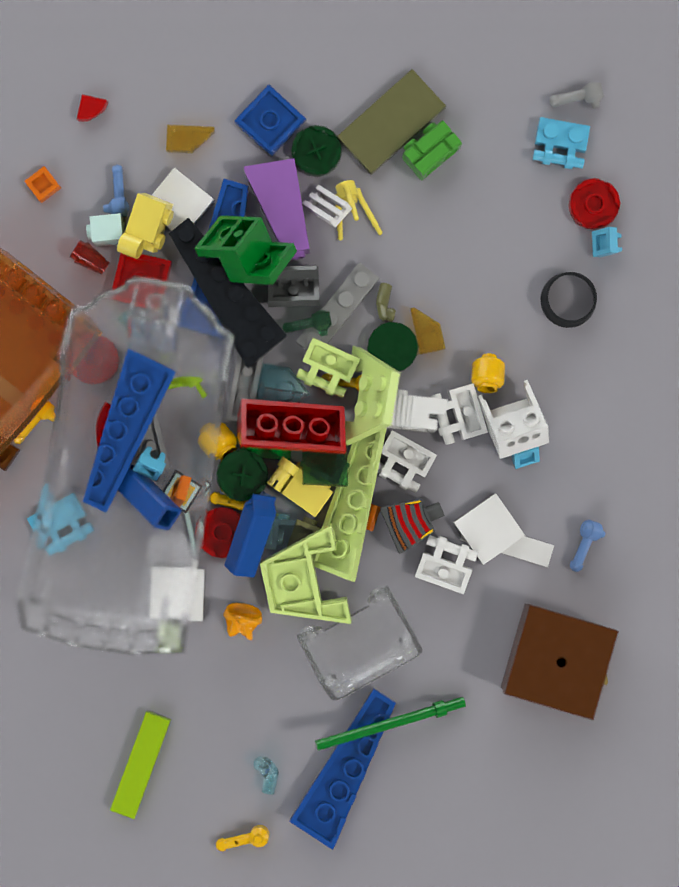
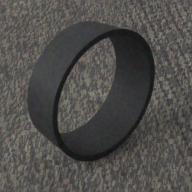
(549, 312)

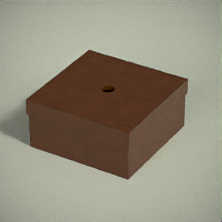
(559, 661)

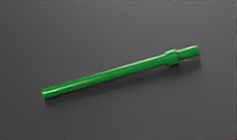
(437, 709)

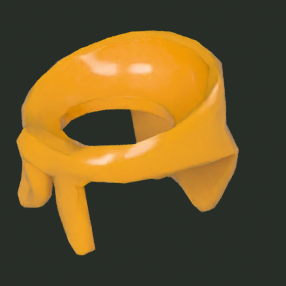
(242, 619)

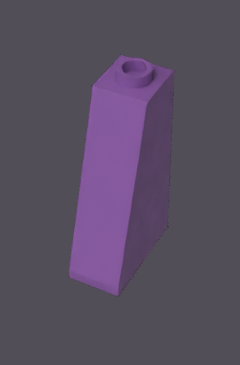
(279, 197)

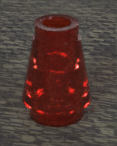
(89, 257)

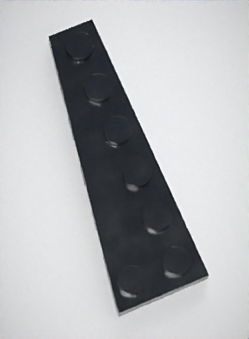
(233, 303)

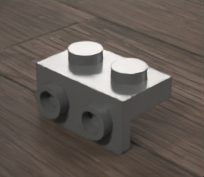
(295, 287)

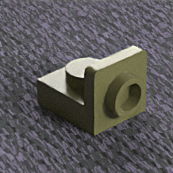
(302, 529)

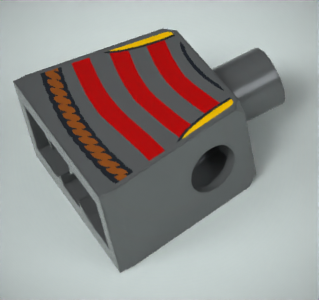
(410, 522)

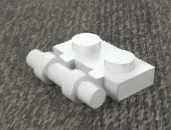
(466, 412)
(407, 454)
(443, 571)

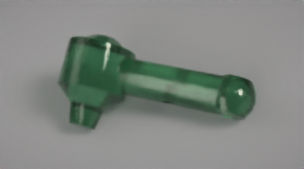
(319, 320)

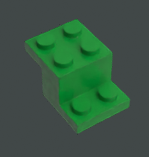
(245, 250)

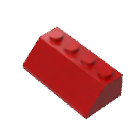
(291, 426)

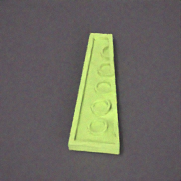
(351, 508)

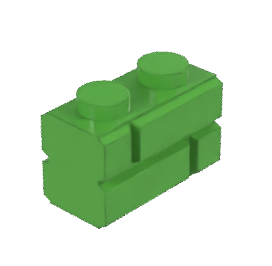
(431, 149)

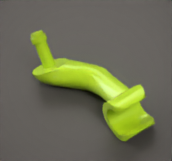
(188, 381)

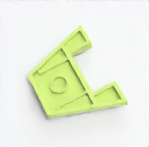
(375, 397)
(293, 582)

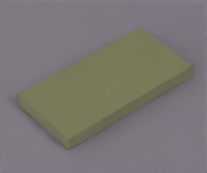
(391, 122)

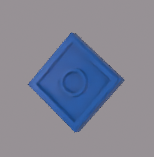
(270, 120)

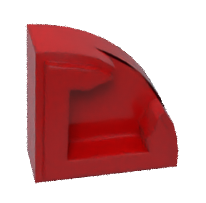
(90, 108)

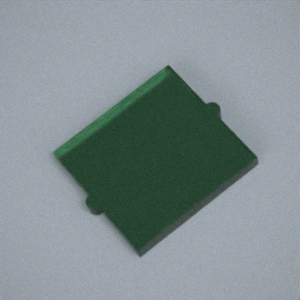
(324, 469)

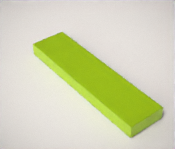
(140, 764)

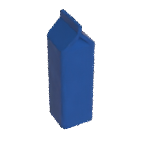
(149, 500)
(251, 536)

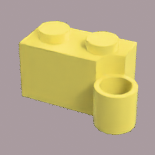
(145, 226)

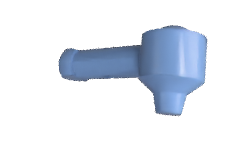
(118, 203)
(590, 532)

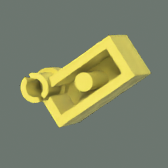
(289, 477)

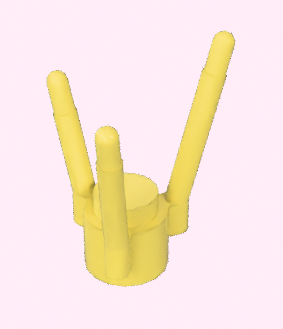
(349, 193)

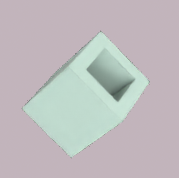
(105, 229)

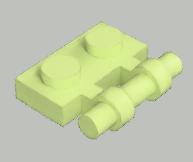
(331, 360)

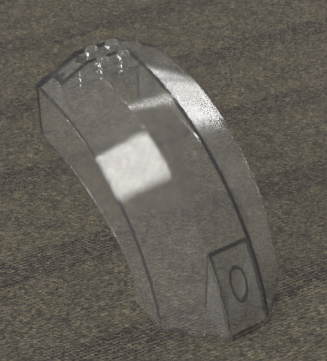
(111, 574)

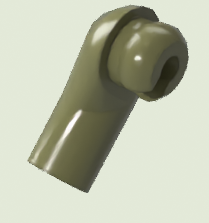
(382, 303)

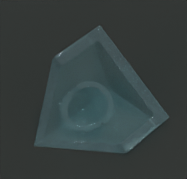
(281, 385)

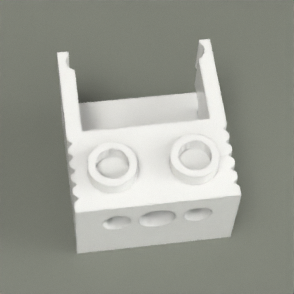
(414, 412)
(516, 425)

